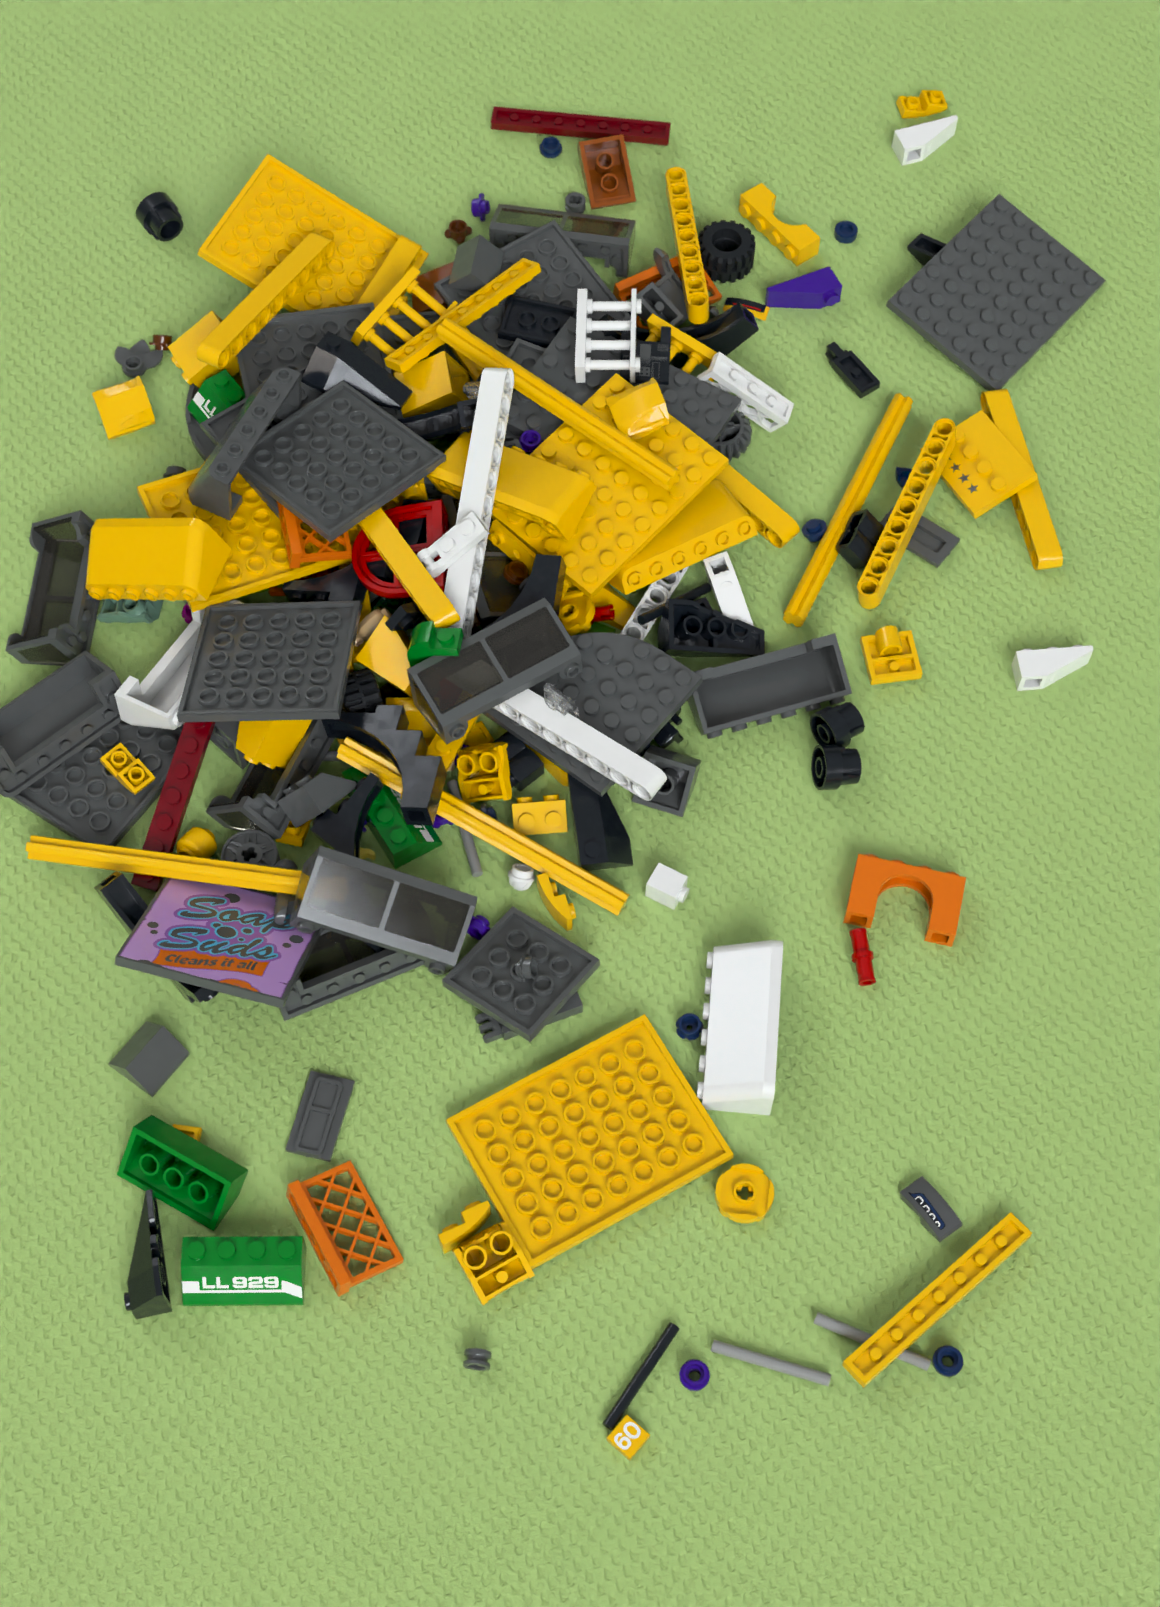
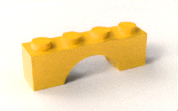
(794, 241)

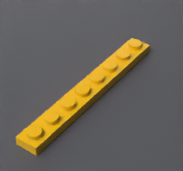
(463, 314)
(936, 1300)

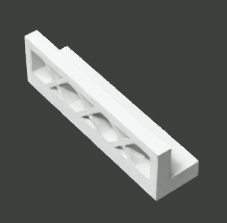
(752, 392)

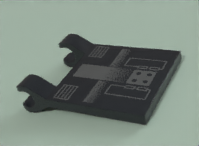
(653, 358)

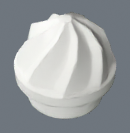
(521, 876)

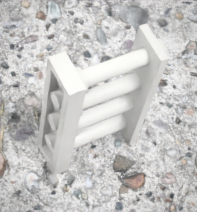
(585, 325)

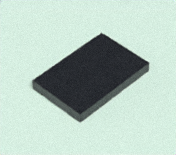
(533, 320)

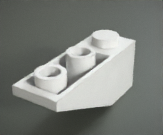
(921, 140)
(726, 587)
(1045, 666)

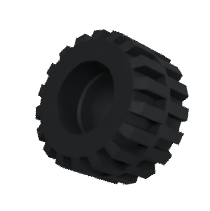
(739, 249)
(362, 692)

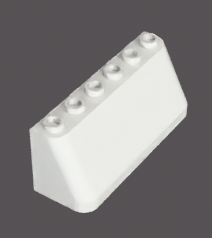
(159, 695)
(741, 1027)

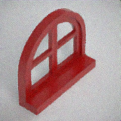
(436, 526)

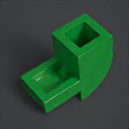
(433, 641)

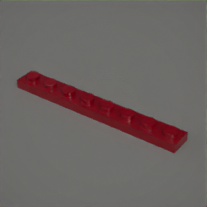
(579, 125)
(175, 795)

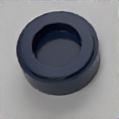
(845, 232)

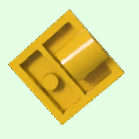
(890, 656)

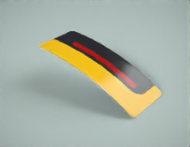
(758, 310)

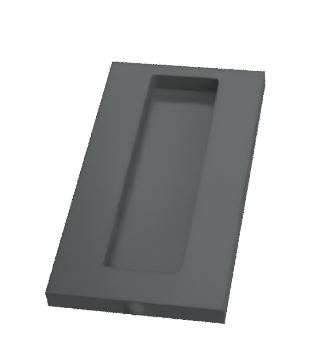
(929, 541)
(320, 1116)

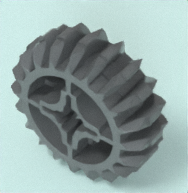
(734, 437)

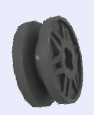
(251, 848)

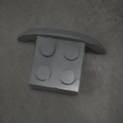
(666, 295)

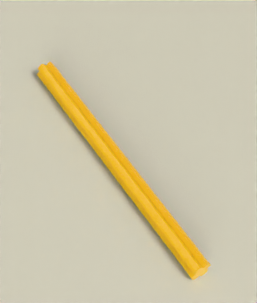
(561, 405)
(851, 502)
(493, 832)
(164, 864)

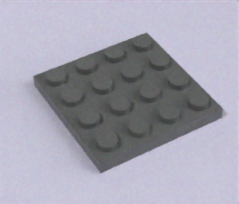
(490, 982)

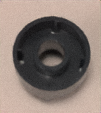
(160, 216)
(836, 724)
(835, 766)

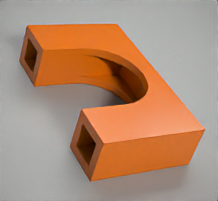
(940, 890)

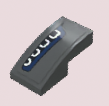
(931, 1208)

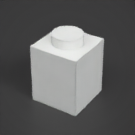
(667, 886)

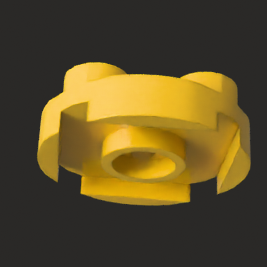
(582, 614)
(732, 1205)

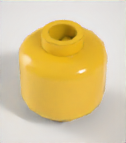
(197, 843)

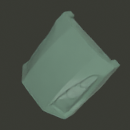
(130, 611)

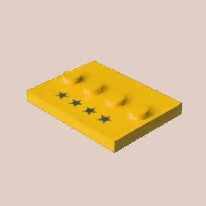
(984, 466)

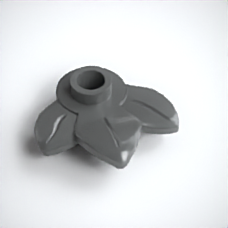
(137, 359)

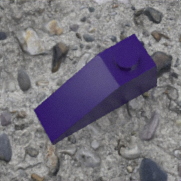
(807, 291)

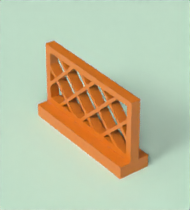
(623, 289)
(295, 546)
(320, 1237)

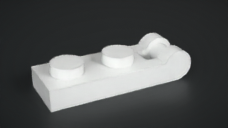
(453, 544)

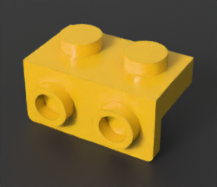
(539, 816)

